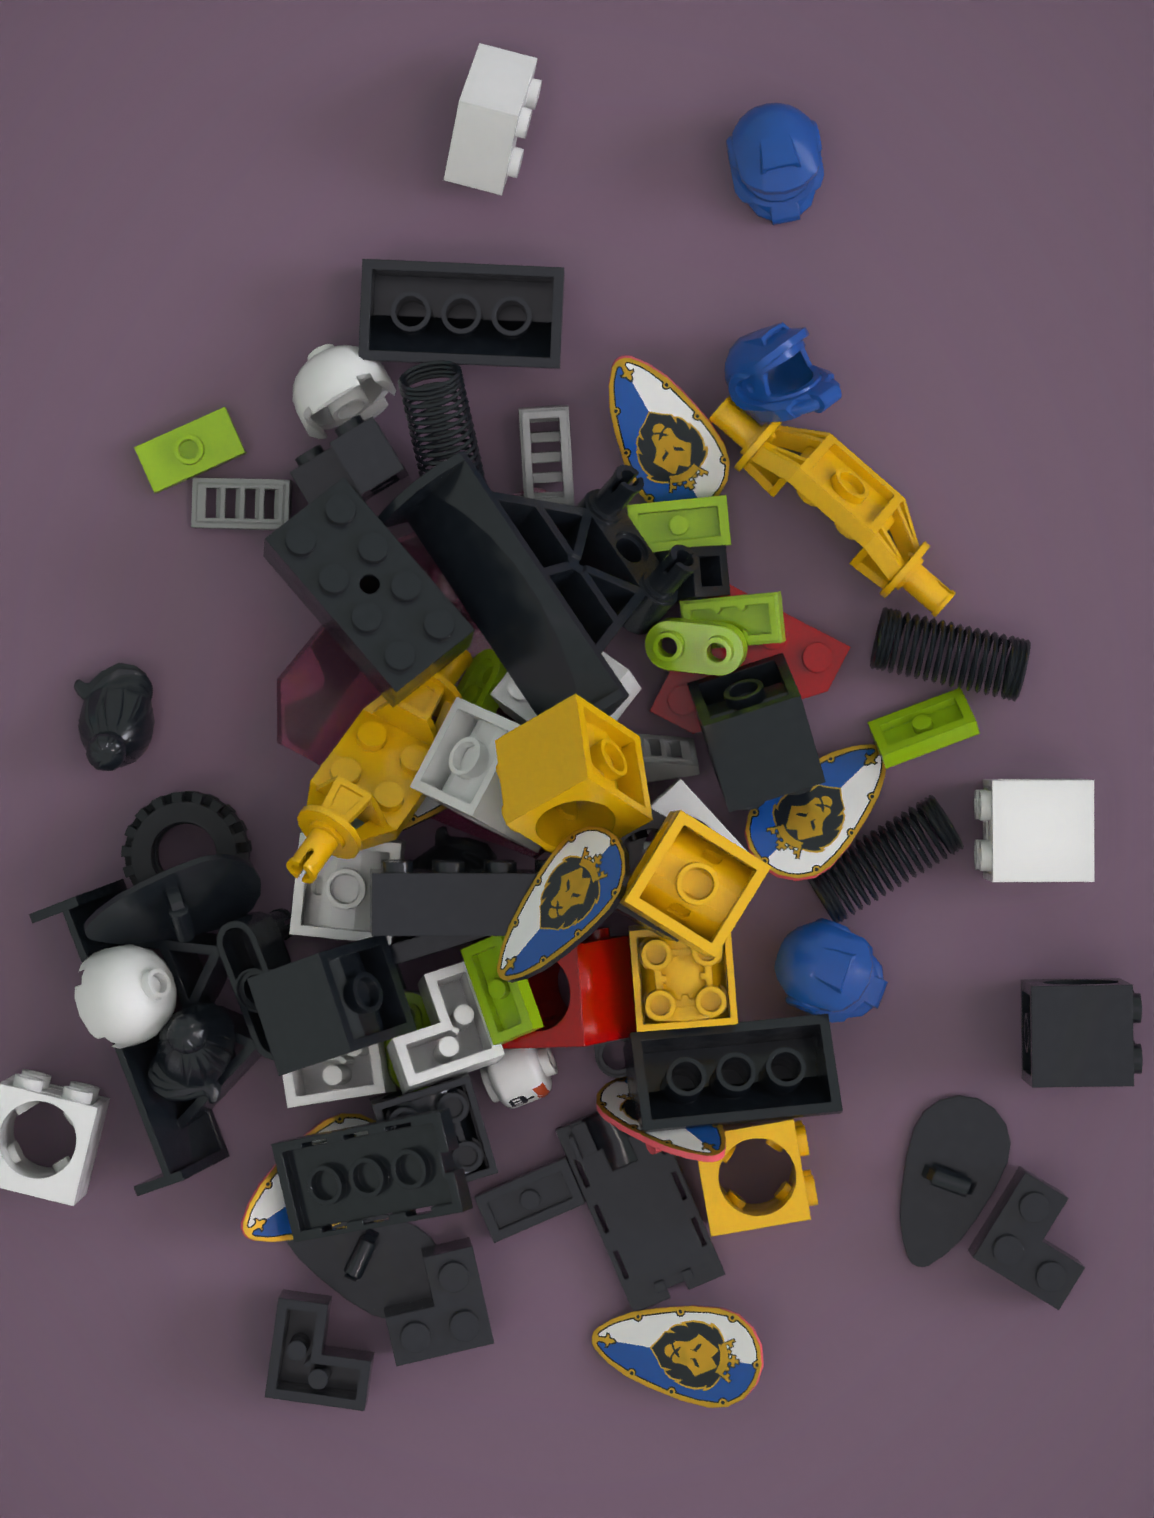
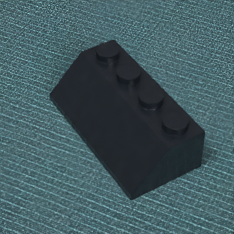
(461, 313)
(732, 1073)

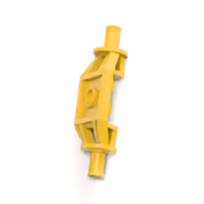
(846, 492)
(372, 774)

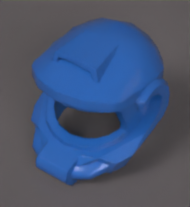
(776, 161)
(774, 376)
(829, 971)

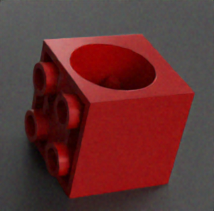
(600, 996)

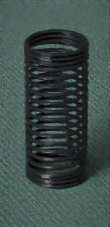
(433, 399)
(892, 621)
(939, 822)

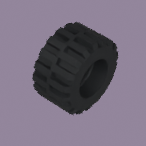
(174, 809)

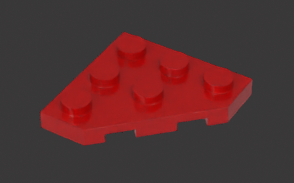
(810, 655)

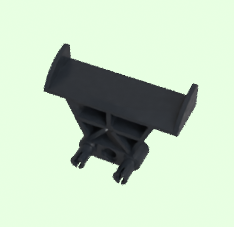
(544, 575)
(186, 1131)

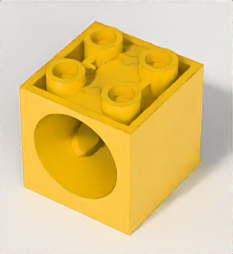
(572, 773)
(693, 883)
(679, 985)
(791, 1202)

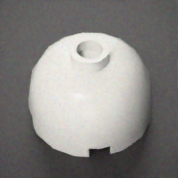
(338, 387)
(125, 995)

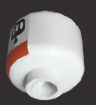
(520, 1076)

